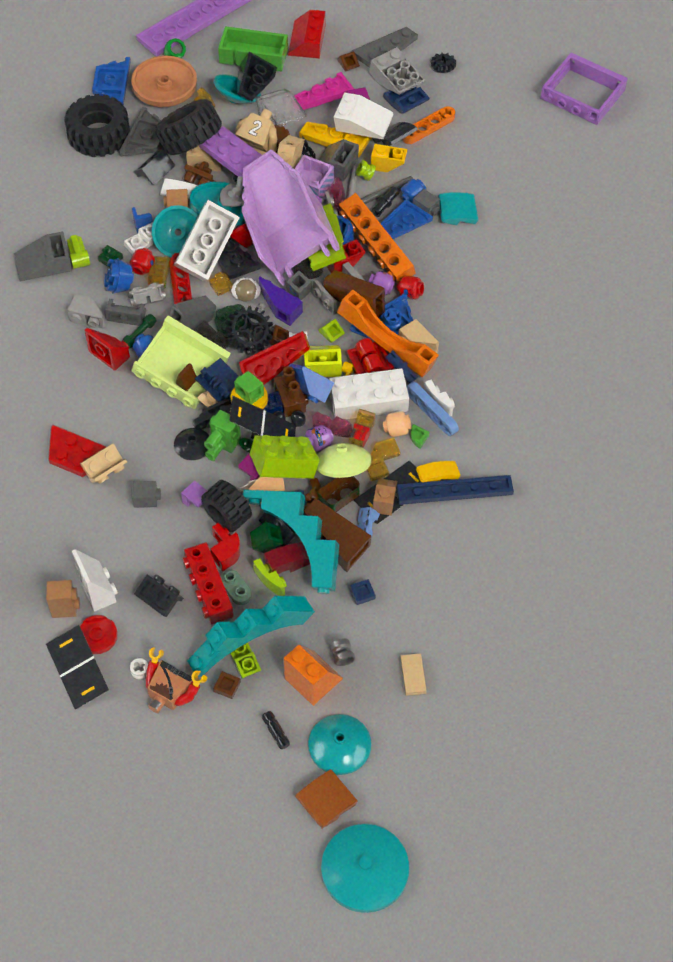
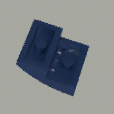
(406, 100)

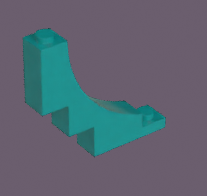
(290, 509)

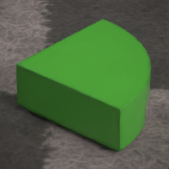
(419, 435)

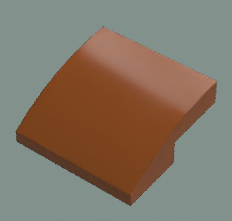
(326, 798)

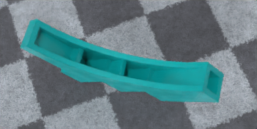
(252, 623)

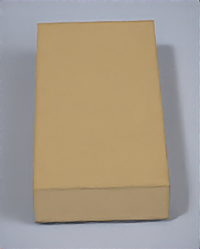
(413, 674)

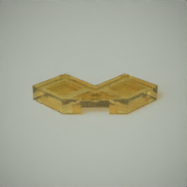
(382, 451)

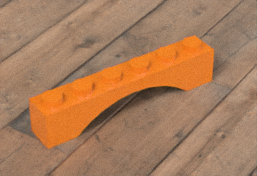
(360, 314)

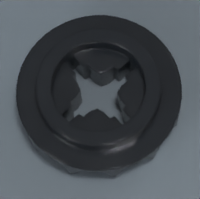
(438, 65)

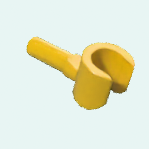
(347, 368)

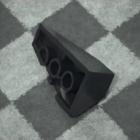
(254, 76)

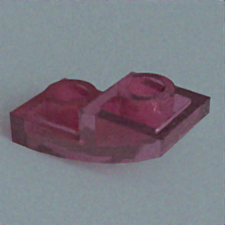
(338, 193)
(338, 426)

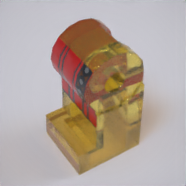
(362, 428)

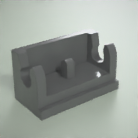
(125, 314)

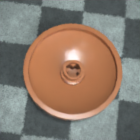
(164, 81)

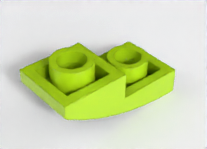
(269, 579)
(245, 661)

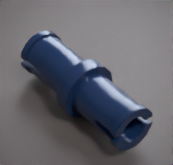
(398, 363)

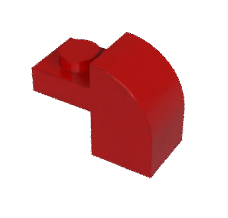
(228, 548)

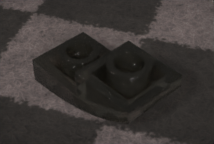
(209, 333)

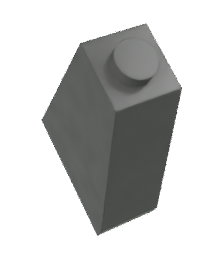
(193, 312)

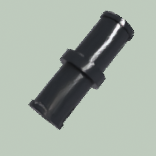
(385, 201)

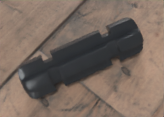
(276, 730)

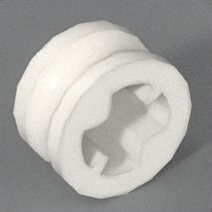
(141, 663)

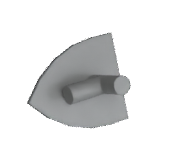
(232, 194)

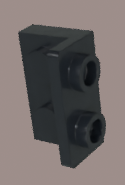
(157, 594)

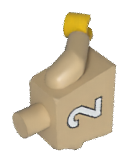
(258, 131)

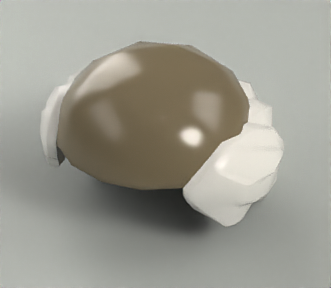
(245, 289)

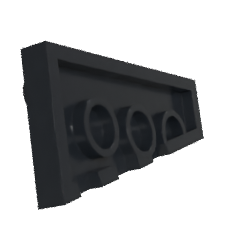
(236, 261)

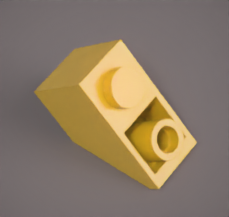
(387, 157)

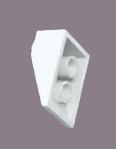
(362, 117)
(94, 581)

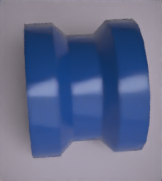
(393, 318)

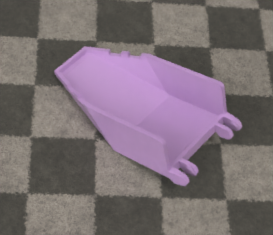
(283, 215)

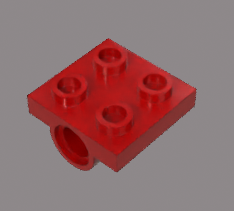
(368, 357)

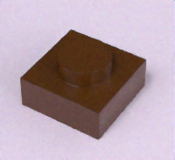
(227, 685)

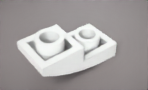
(176, 184)
(140, 240)
(441, 398)

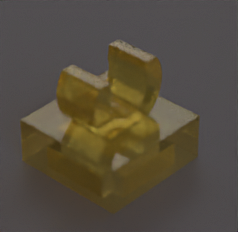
(203, 94)
(220, 283)

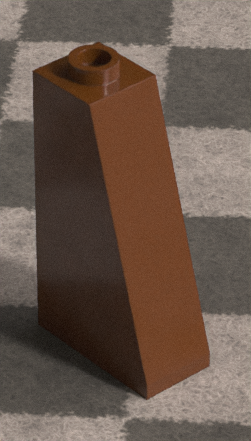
(341, 284)
(351, 538)

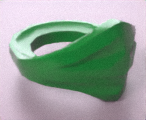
(168, 52)

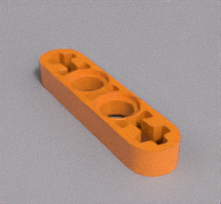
(431, 127)

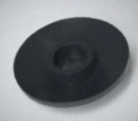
(191, 450)

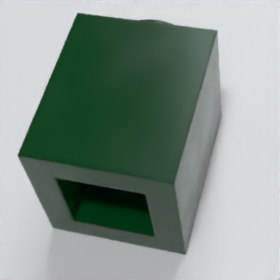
(266, 537)

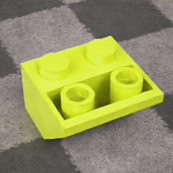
(324, 360)

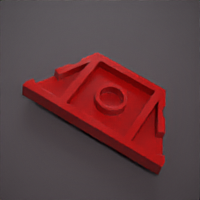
(70, 450)

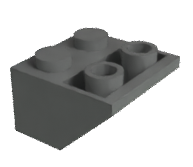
(342, 156)

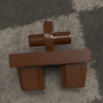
(200, 172)

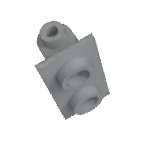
(153, 291)

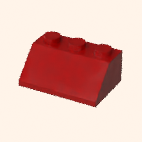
(308, 34)

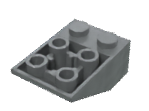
(43, 257)

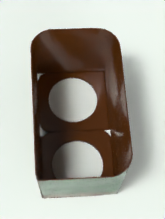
(337, 484)

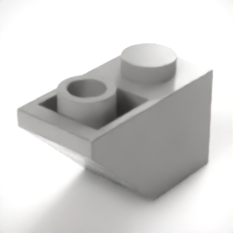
(85, 311)

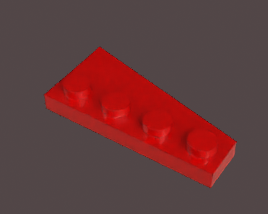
(274, 359)

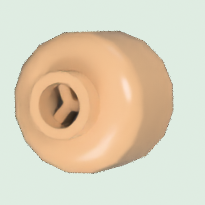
(397, 424)

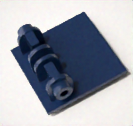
(217, 380)

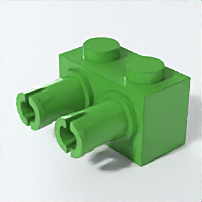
(223, 435)

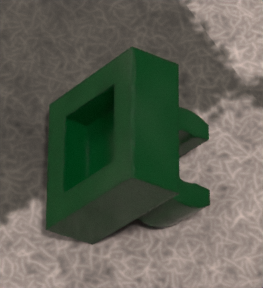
(109, 253)

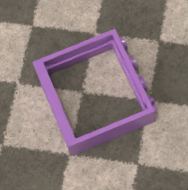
(591, 71)

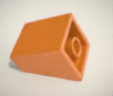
(309, 674)

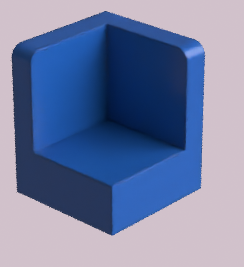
(141, 220)

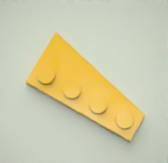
(326, 136)

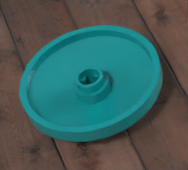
(211, 192)
(365, 868)

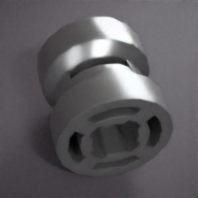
(342, 652)

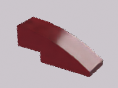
(287, 558)

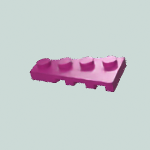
(324, 93)

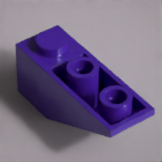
(283, 305)

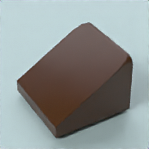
(348, 61)
(278, 335)
(186, 377)

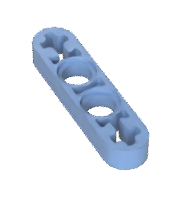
(432, 409)

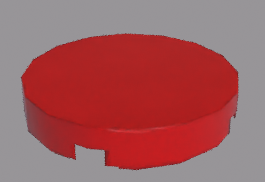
(99, 633)

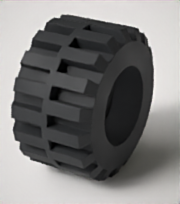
(226, 505)

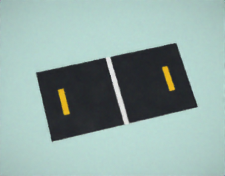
(259, 420)
(404, 475)
(77, 667)

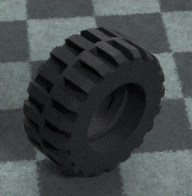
(97, 110)
(188, 127)

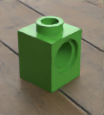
(249, 387)

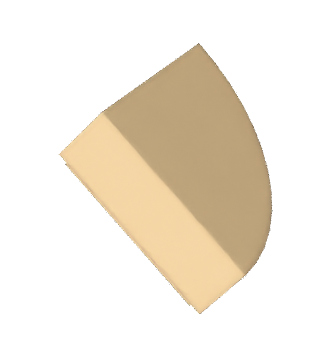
(207, 399)

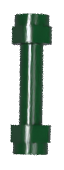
(148, 322)

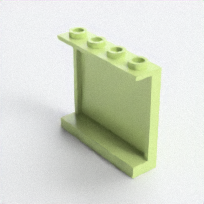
(170, 353)

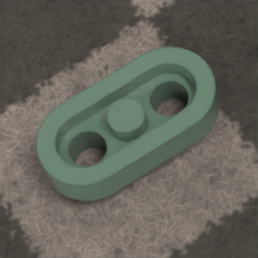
(234, 586)

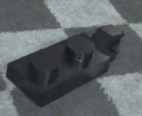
(204, 418)

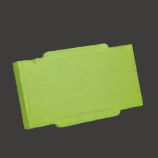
(319, 259)

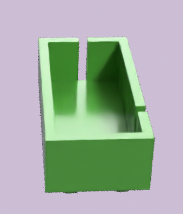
(267, 45)

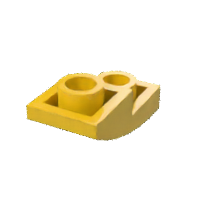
(438, 470)

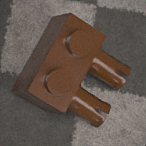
(290, 392)

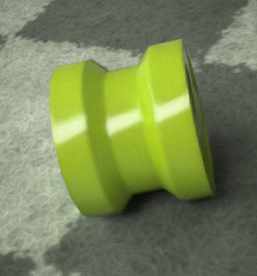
(365, 170)

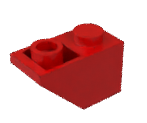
(353, 253)

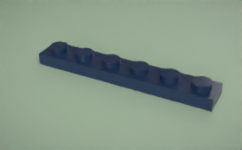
(455, 489)

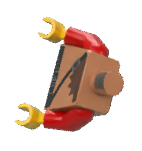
(169, 685)

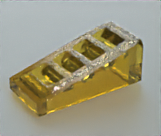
(159, 273)

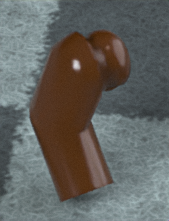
(315, 485)

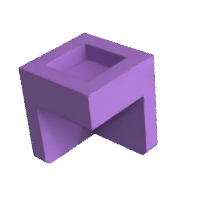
(193, 494)

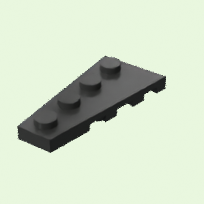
(400, 38)

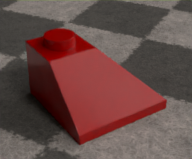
(107, 348)

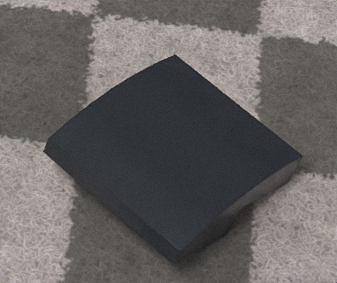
(396, 133)

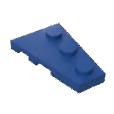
(405, 219)

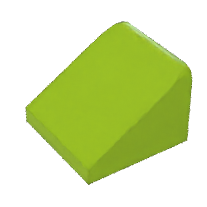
(332, 330)

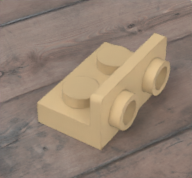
(103, 463)

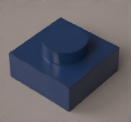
(362, 592)

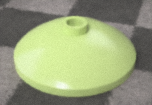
(343, 460)

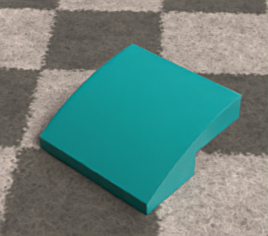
(457, 208)

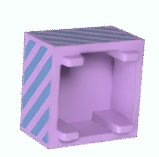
(316, 174)

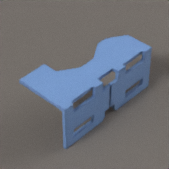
(373, 515)

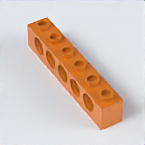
(354, 205)

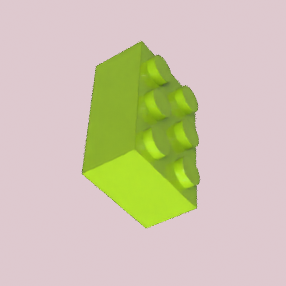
(284, 457)

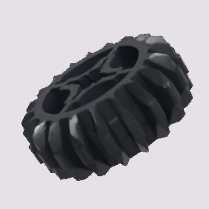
(235, 335)

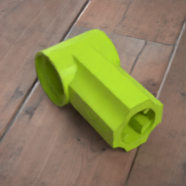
(78, 254)

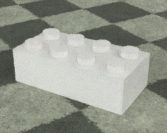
(206, 241)
(375, 392)

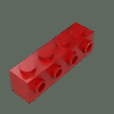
(208, 583)

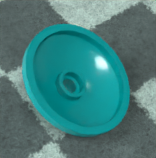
(228, 88)
(165, 225)
(339, 756)

